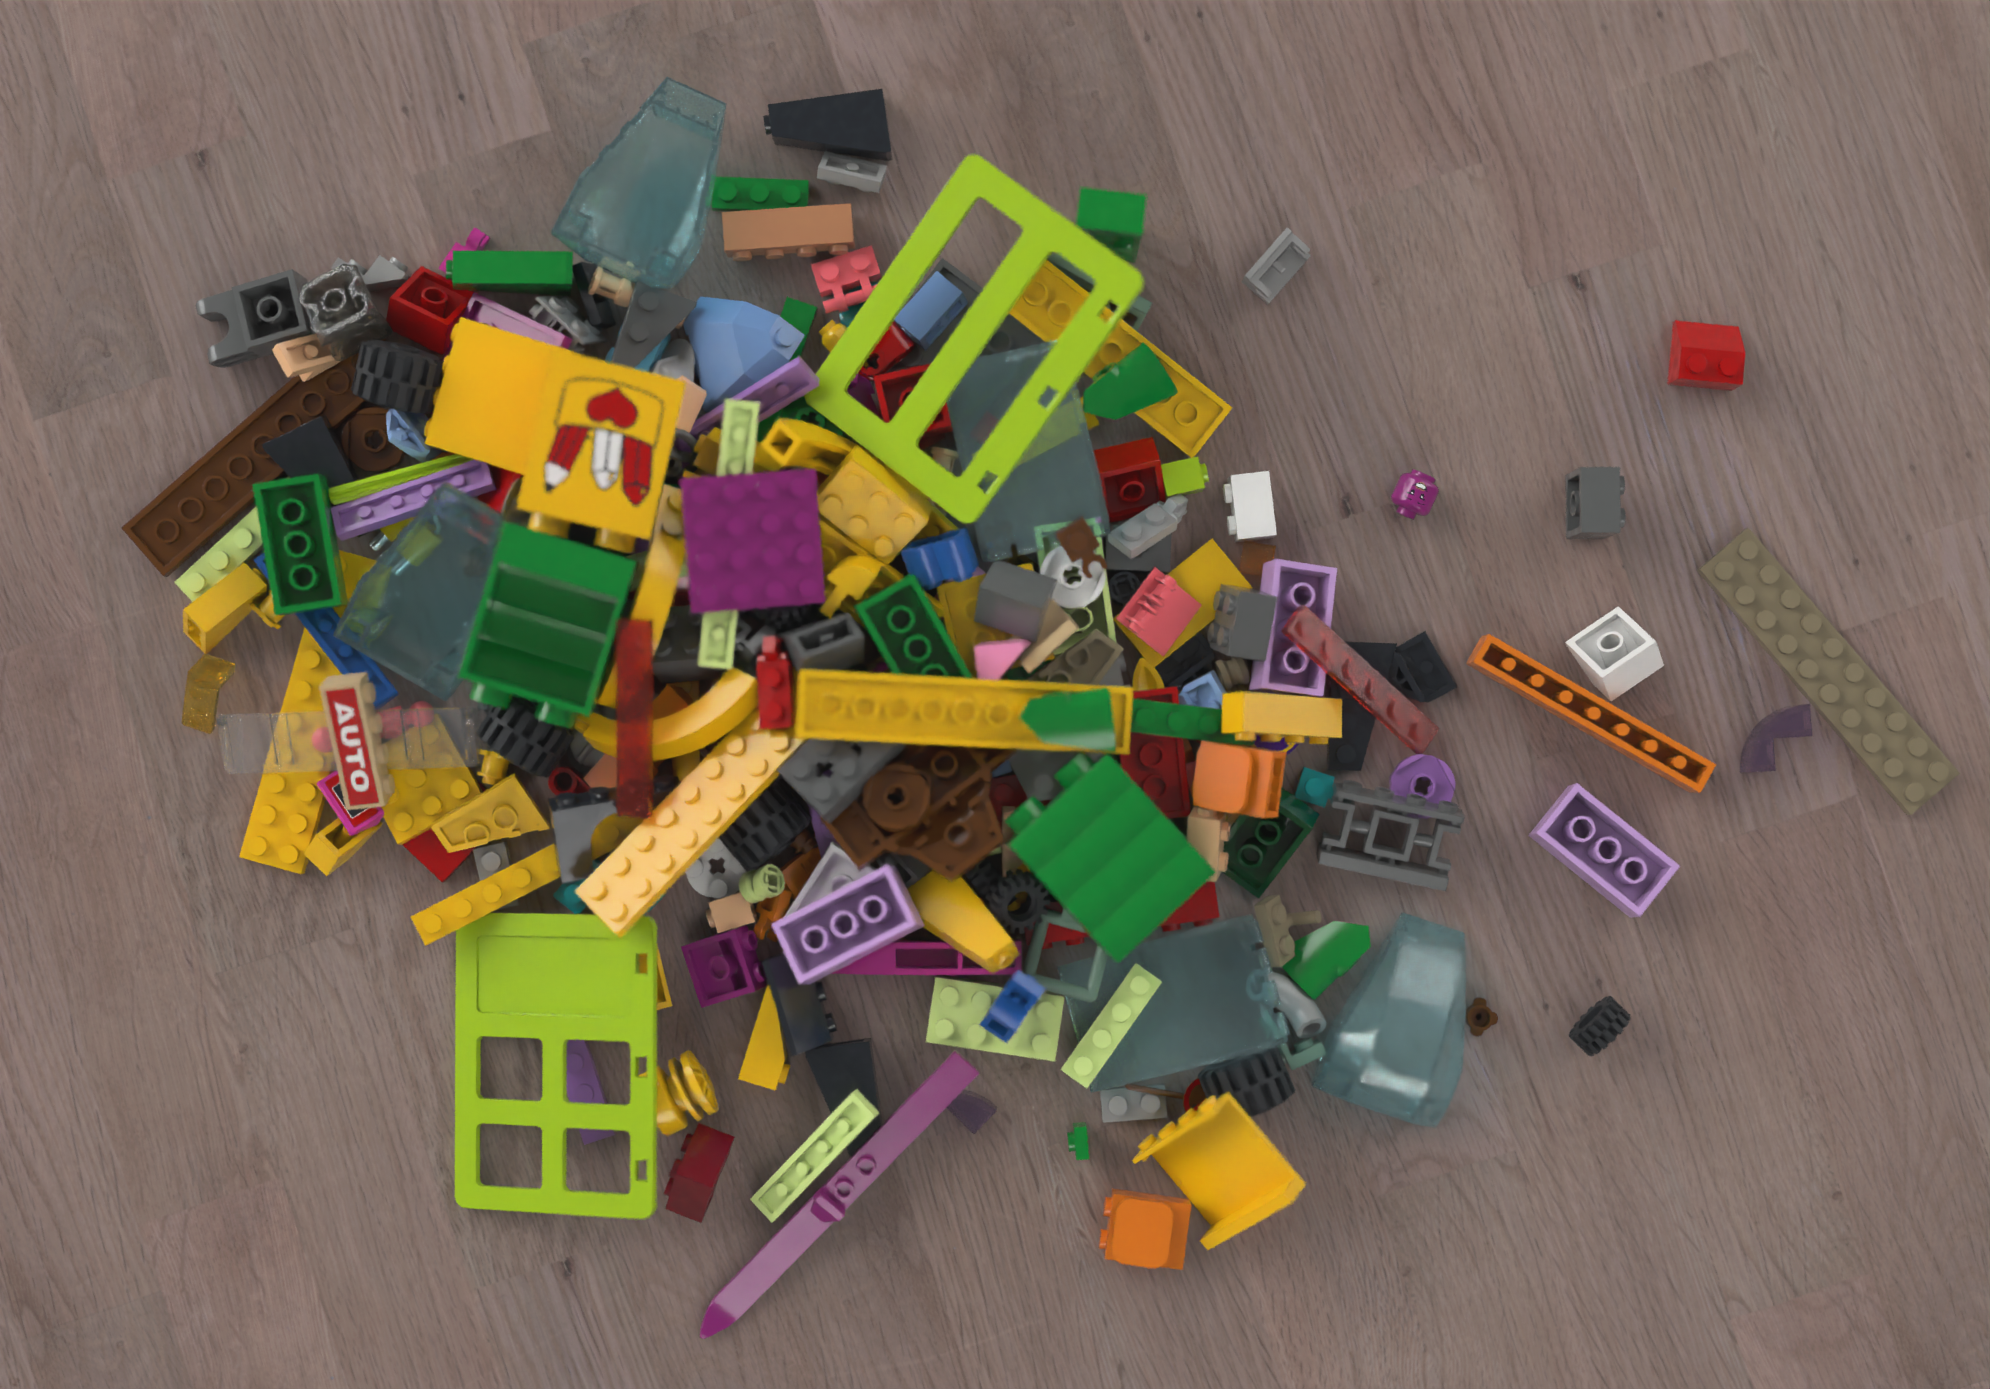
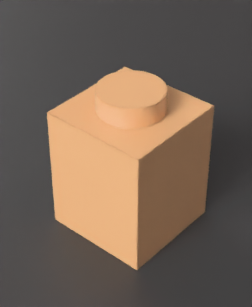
(730, 912)

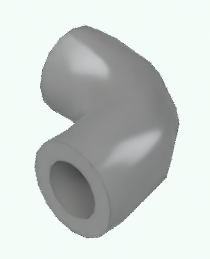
(1298, 1007)

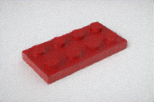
(1159, 762)

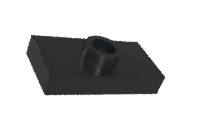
(596, 305)

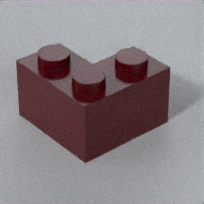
(697, 1174)

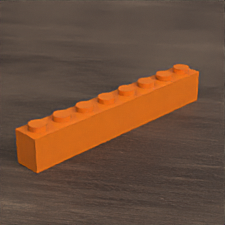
(1591, 714)

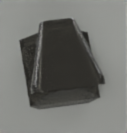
(343, 311)

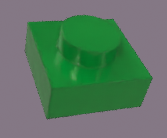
(1079, 1141)

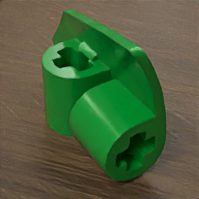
(1128, 385)
(1073, 719)
(1327, 955)

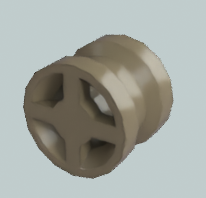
(1232, 672)

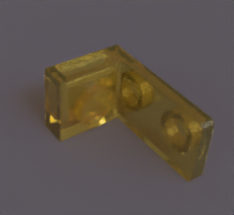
(203, 690)

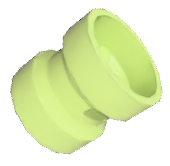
(761, 883)

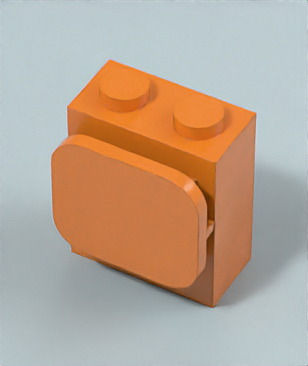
(1238, 779)
(1145, 1229)

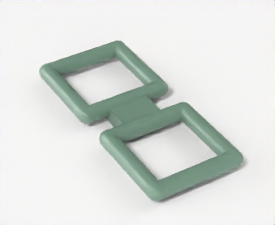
(1086, 993)

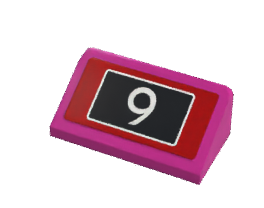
(353, 820)

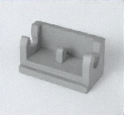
(1277, 266)

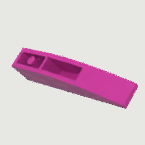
(923, 958)

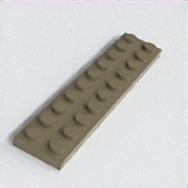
(1828, 671)

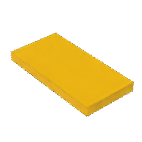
(1201, 578)

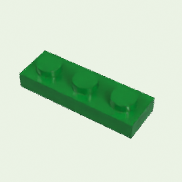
(758, 193)

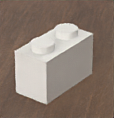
(1250, 506)

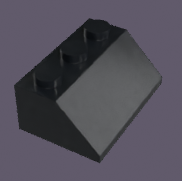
(799, 1006)

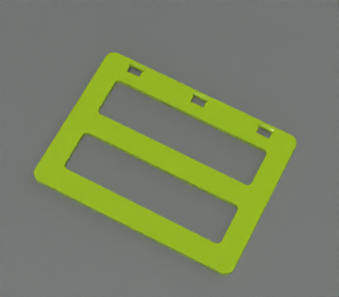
(1042, 234)

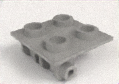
(564, 311)

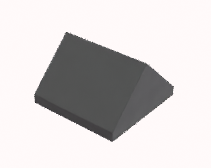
(1014, 600)

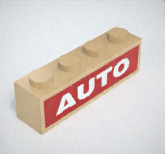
(357, 740)

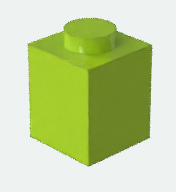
(1184, 477)

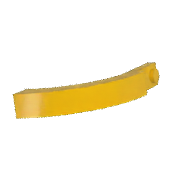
(820, 449)
(657, 578)
(690, 728)

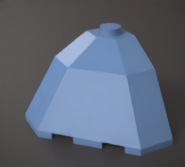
(736, 346)

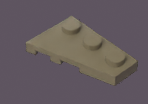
(1081, 663)

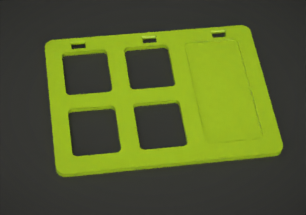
(556, 984)

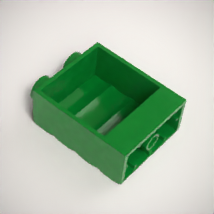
(546, 624)
(1106, 854)

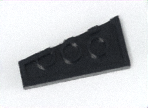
(1357, 722)

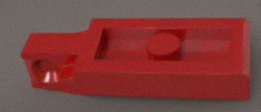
(775, 686)

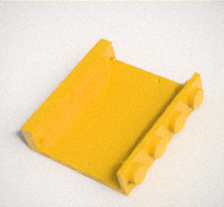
(1223, 1167)

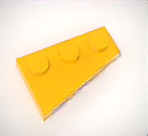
(490, 816)

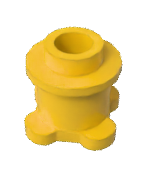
(266, 612)
(493, 767)

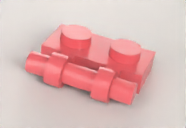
(846, 272)

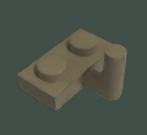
(1274, 928)

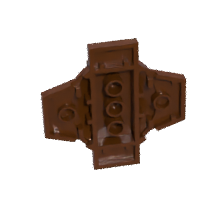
(960, 818)

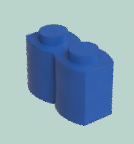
(941, 558)

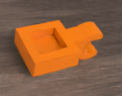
(771, 911)

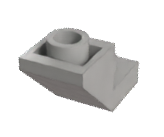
(382, 273)

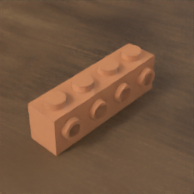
(788, 231)

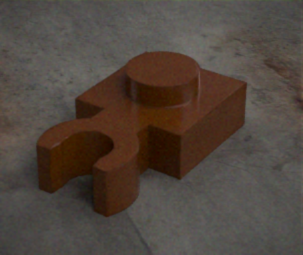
(1079, 543)

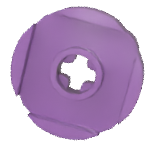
(1427, 768)

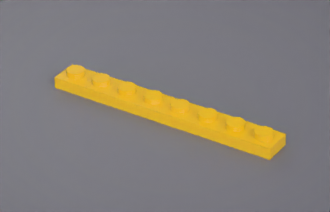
(512, 883)

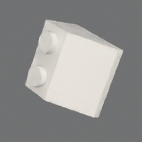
(1615, 653)

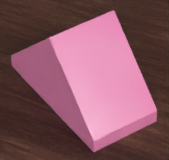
(998, 657)

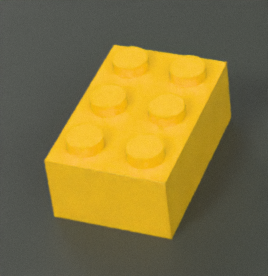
(872, 505)

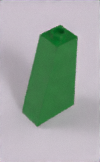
(512, 271)

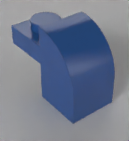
(1012, 1005)

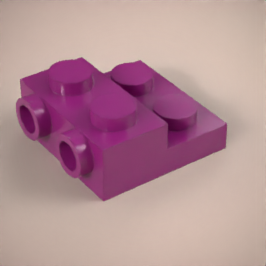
(725, 965)

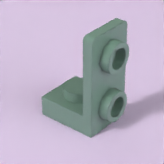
(1304, 1052)

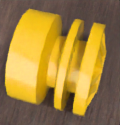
(683, 1090)

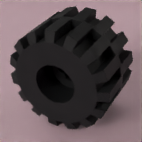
(397, 376)
(523, 738)
(766, 827)
(1253, 1080)

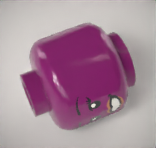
(1414, 494)

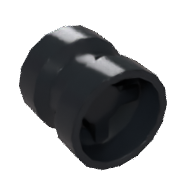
(1122, 592)

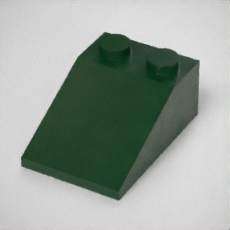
(1264, 845)

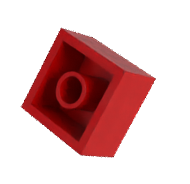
(895, 388)

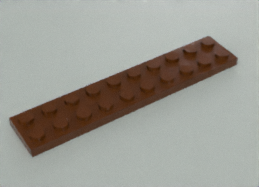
(222, 479)

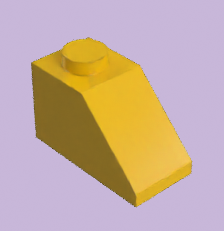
(335, 846)

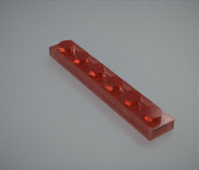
(1360, 679)
(634, 718)

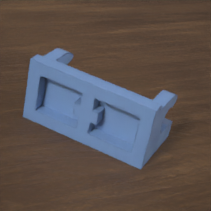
(931, 310)

